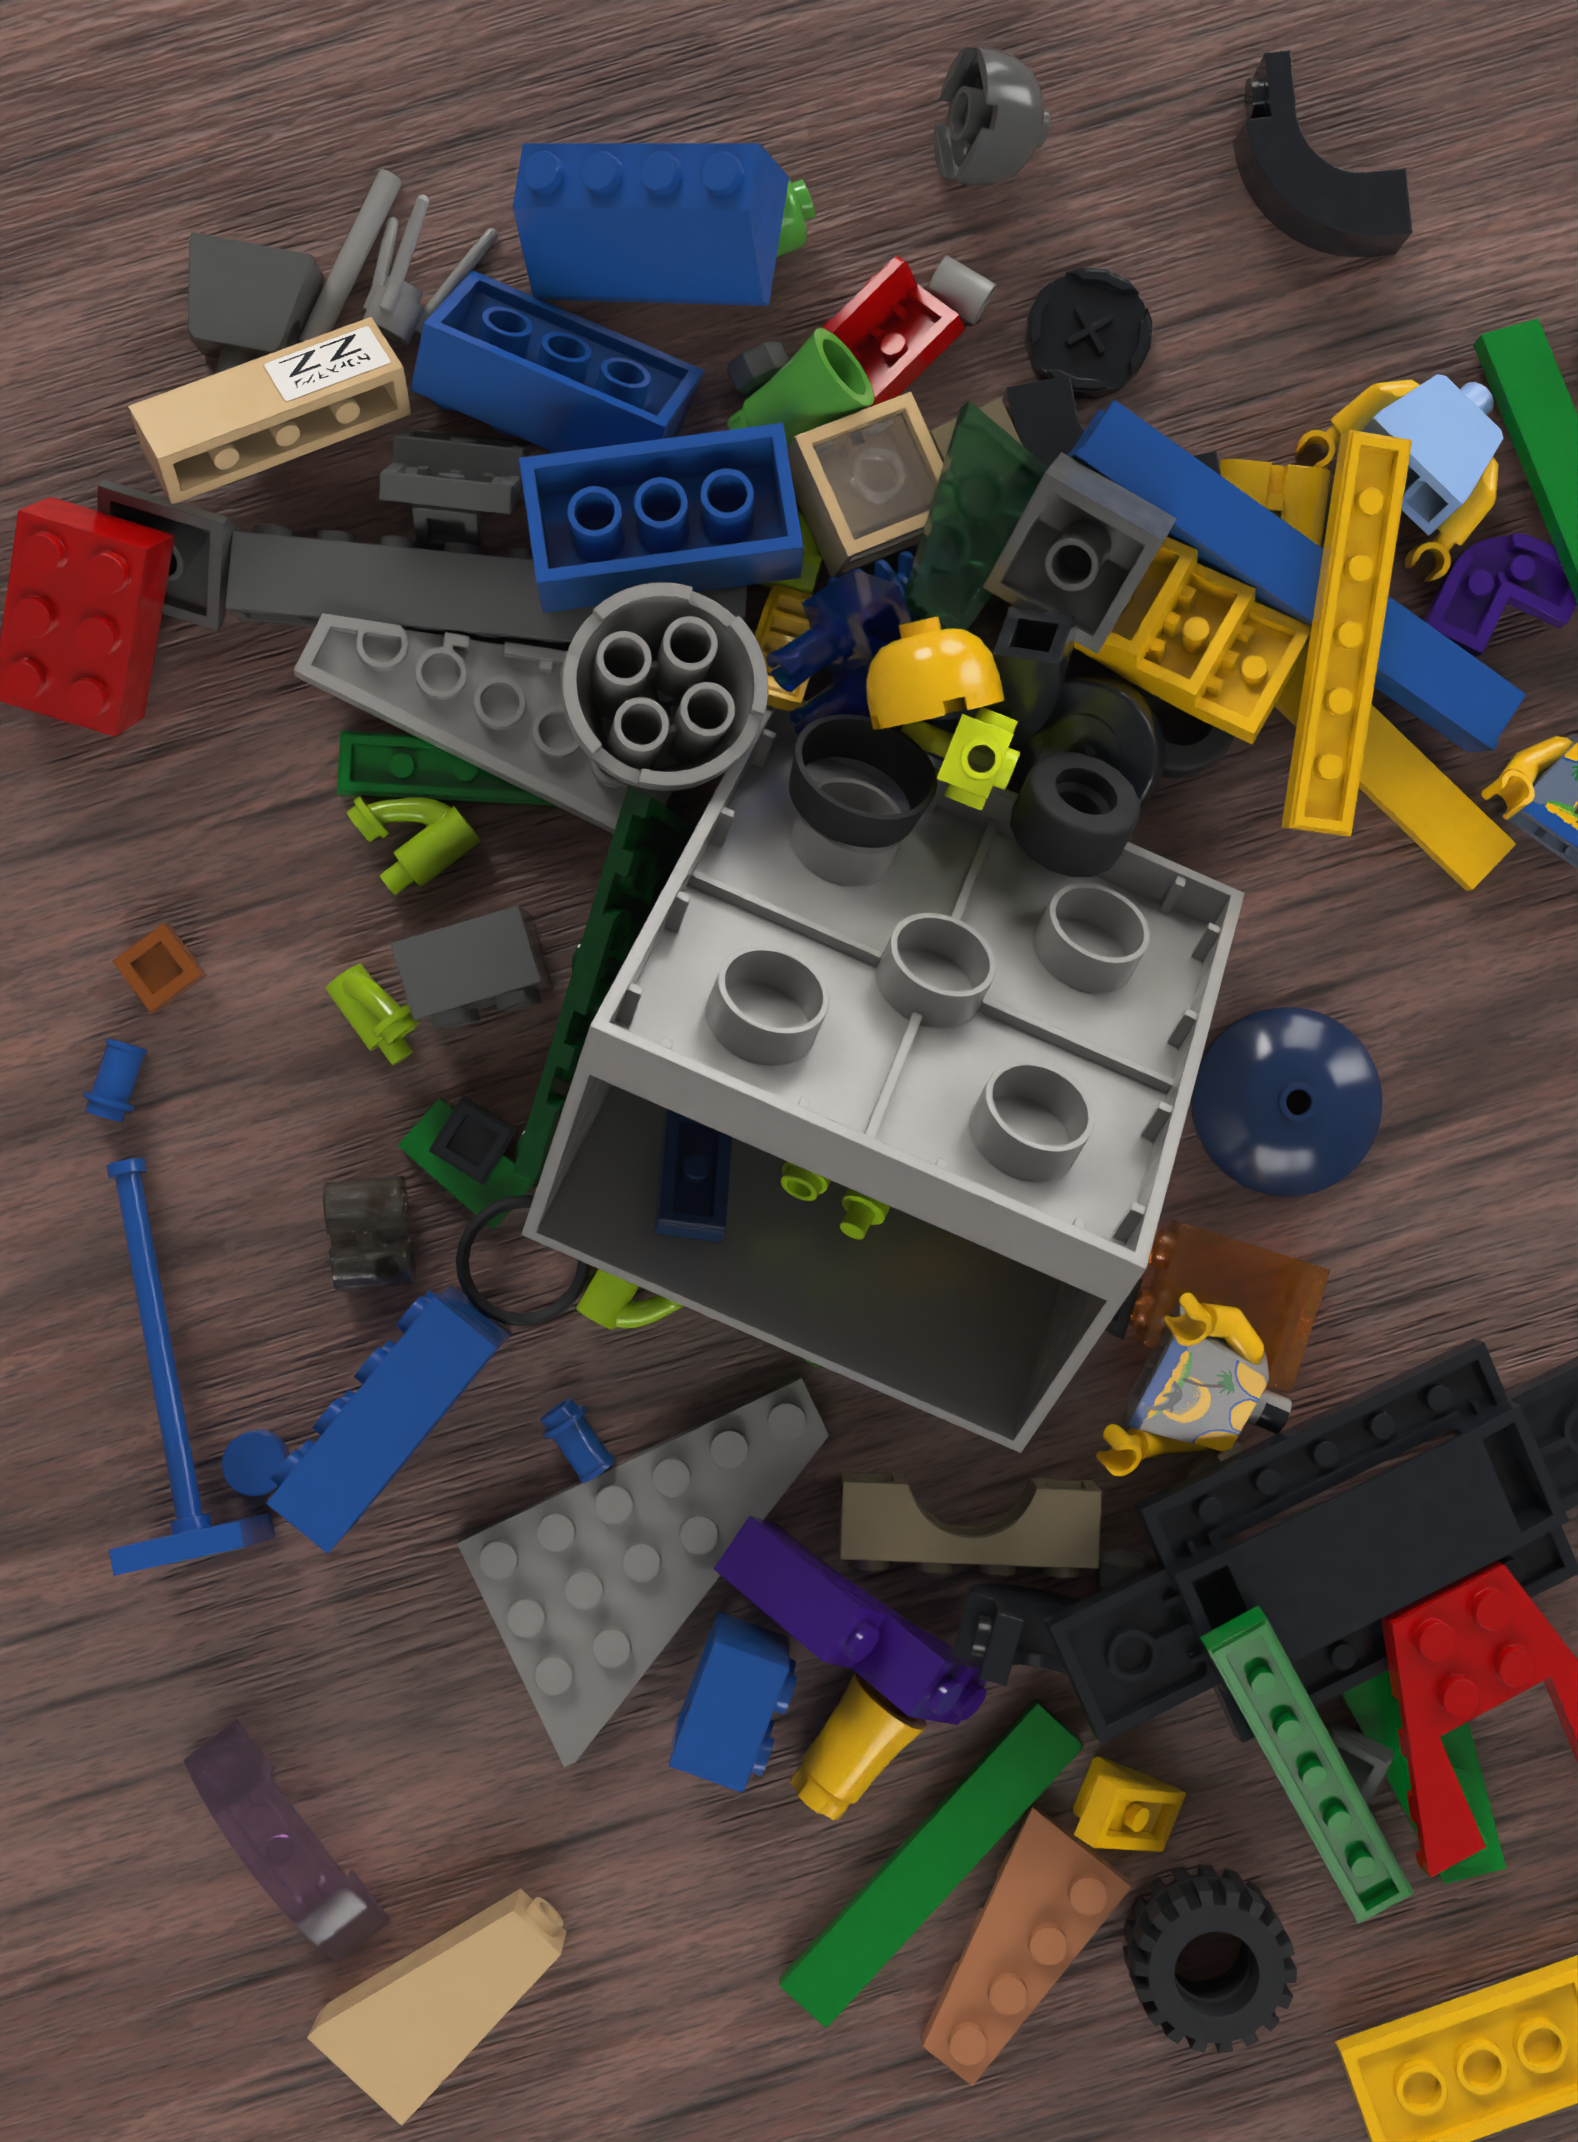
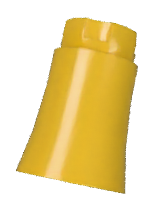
(853, 1749)

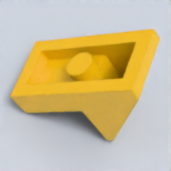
(1125, 1808)

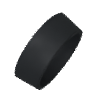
(882, 748)

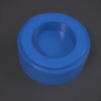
(253, 1460)

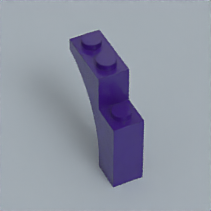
(849, 1625)

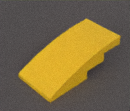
(1204, 643)

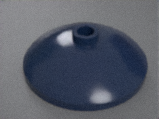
(1244, 1092)

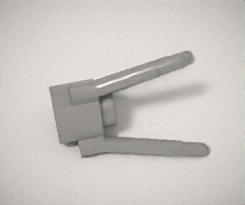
(395, 302)

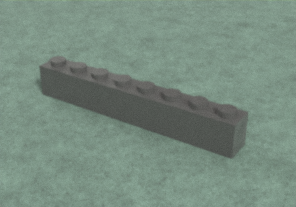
(396, 583)

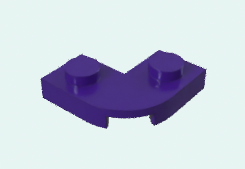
(1499, 573)

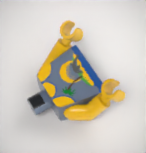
(1543, 794)

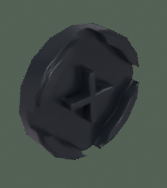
(1089, 329)

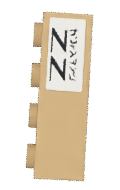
(271, 410)

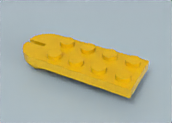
(1470, 2061)

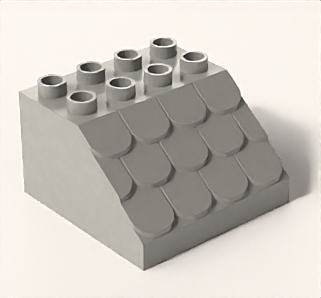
(918, 1030)

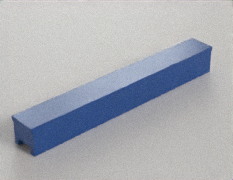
(1261, 550)

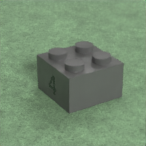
(473, 967)

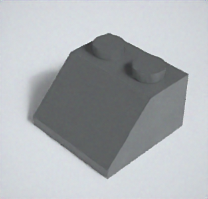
(1079, 549)

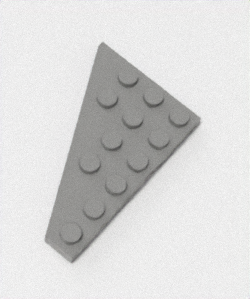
(617, 1564)

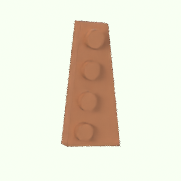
(1032, 1927)

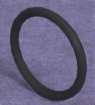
(484, 1305)

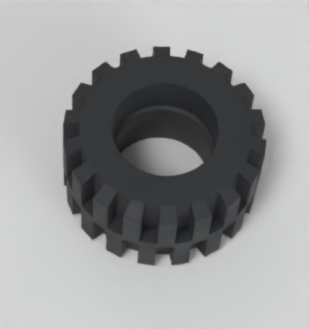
(1217, 2008)

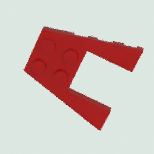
(1450, 1664)

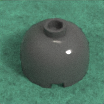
(992, 118)

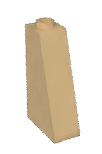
(432, 2008)

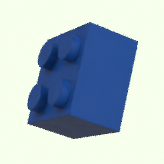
(731, 1702)

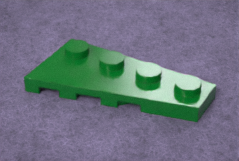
(1380, 1719)

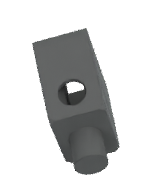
(247, 298)

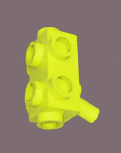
(973, 756)

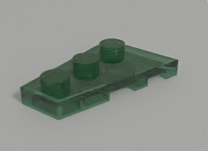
(970, 519)

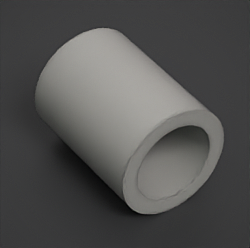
(961, 289)

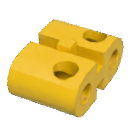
(1288, 491)

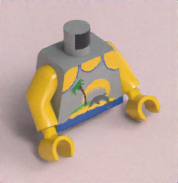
(1196, 1388)

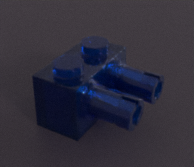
(845, 632)

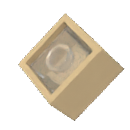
(866, 483)

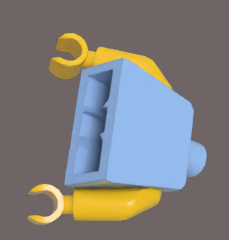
(1450, 460)

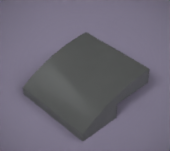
(454, 470)

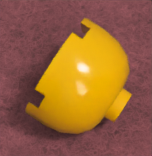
(930, 675)

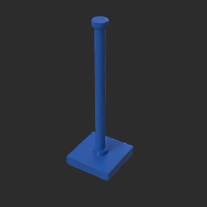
(192, 1531)

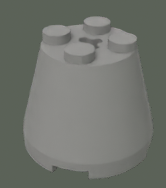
(658, 653)

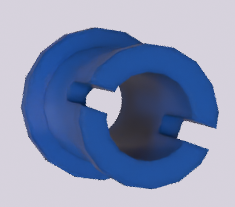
(115, 1081)
(577, 1439)

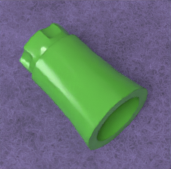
(809, 390)

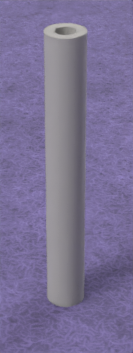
(352, 255)

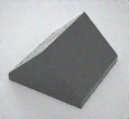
(199, 555)

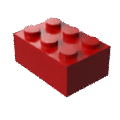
(82, 615)

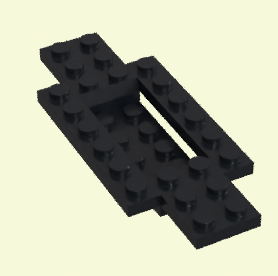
(1346, 1561)

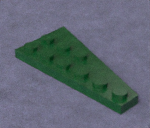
(635, 871)

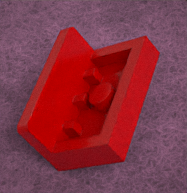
(895, 329)

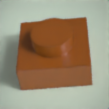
(159, 968)

